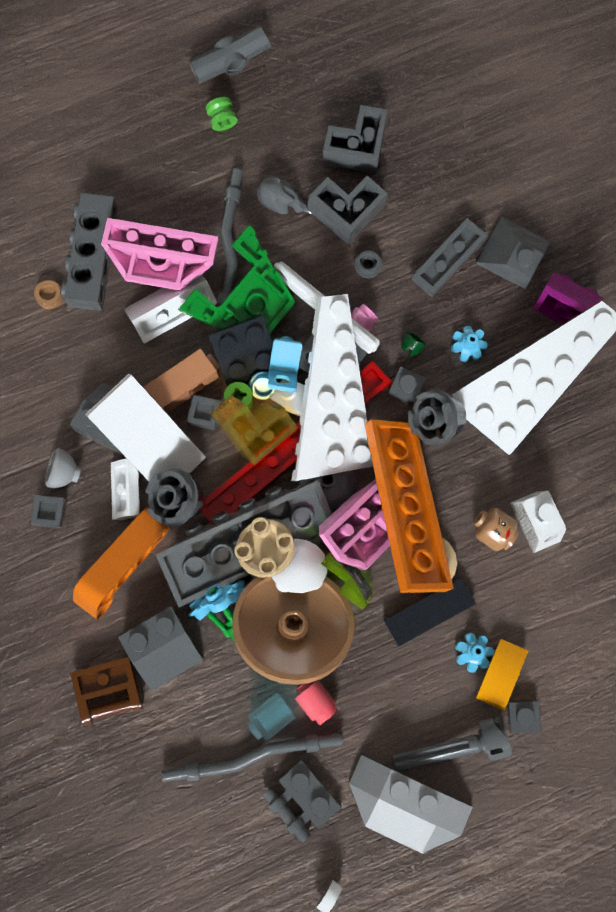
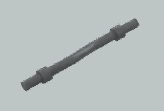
(232, 198)
(193, 771)

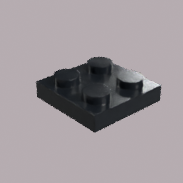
(242, 349)

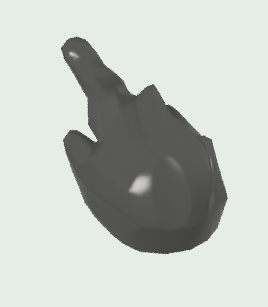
(279, 194)

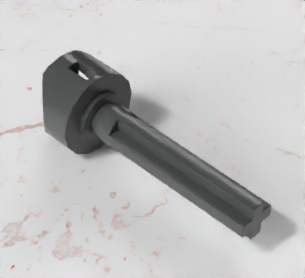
(490, 740)

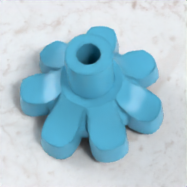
(469, 344)
(469, 652)

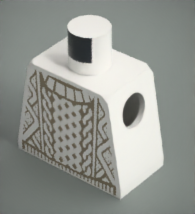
(539, 520)

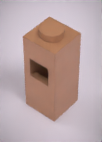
(183, 380)

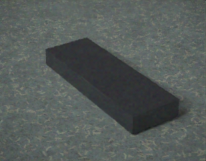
(429, 613)

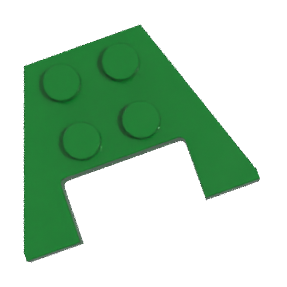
(257, 292)

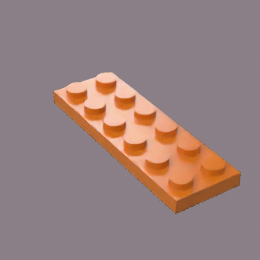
(408, 508)

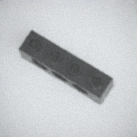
(88, 294)

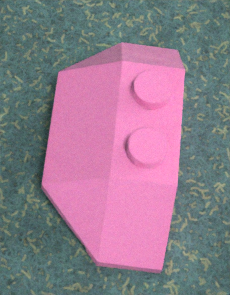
(157, 253)
(357, 529)

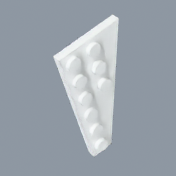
(523, 388)
(333, 397)

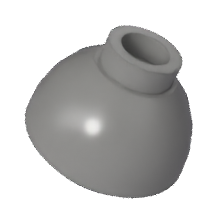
(61, 469)

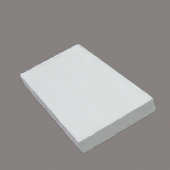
(143, 430)

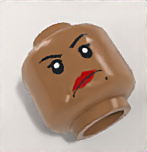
(496, 529)

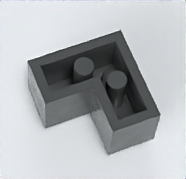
(357, 148)
(347, 213)

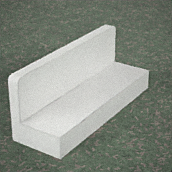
(160, 309)

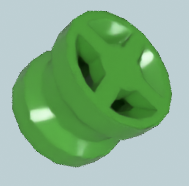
(221, 113)
(240, 388)

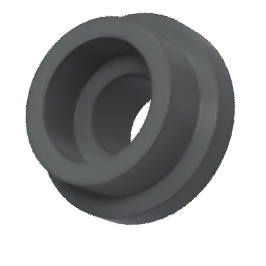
(371, 257)

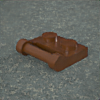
(104, 680)

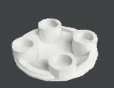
(304, 571)

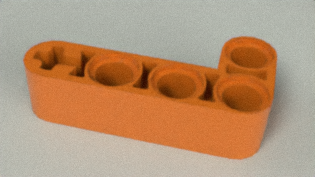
(97, 586)

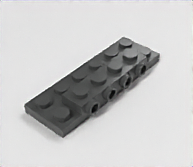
(207, 552)

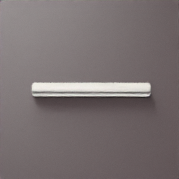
(310, 294)

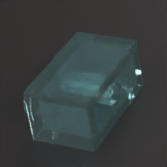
(270, 717)

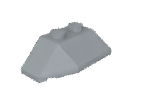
(405, 807)

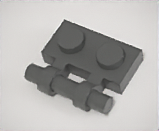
(309, 795)

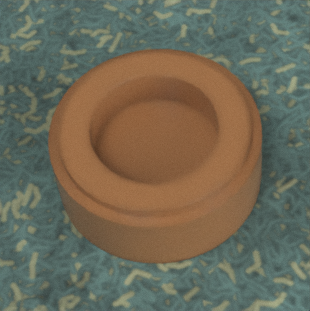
(48, 294)

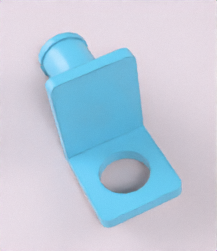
(284, 363)

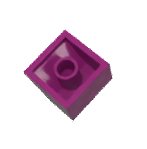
(564, 299)

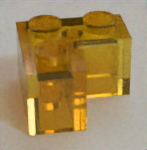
(256, 431)

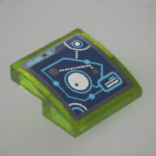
(355, 586)

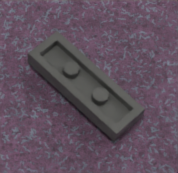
(449, 257)

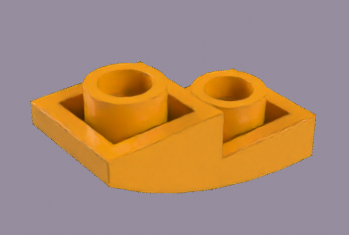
(502, 674)

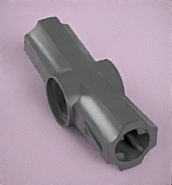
(229, 54)

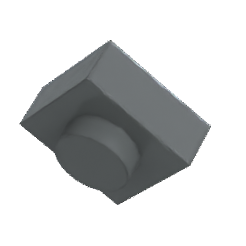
(407, 385)
(200, 412)
(48, 511)
(523, 717)

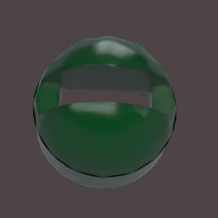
(413, 343)

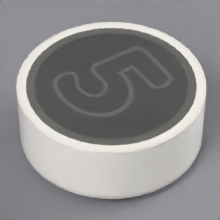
(329, 897)

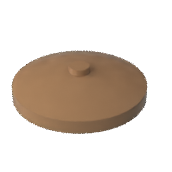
(292, 633)

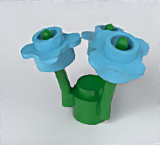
(218, 600)

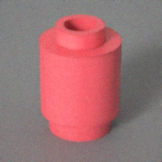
(316, 701)

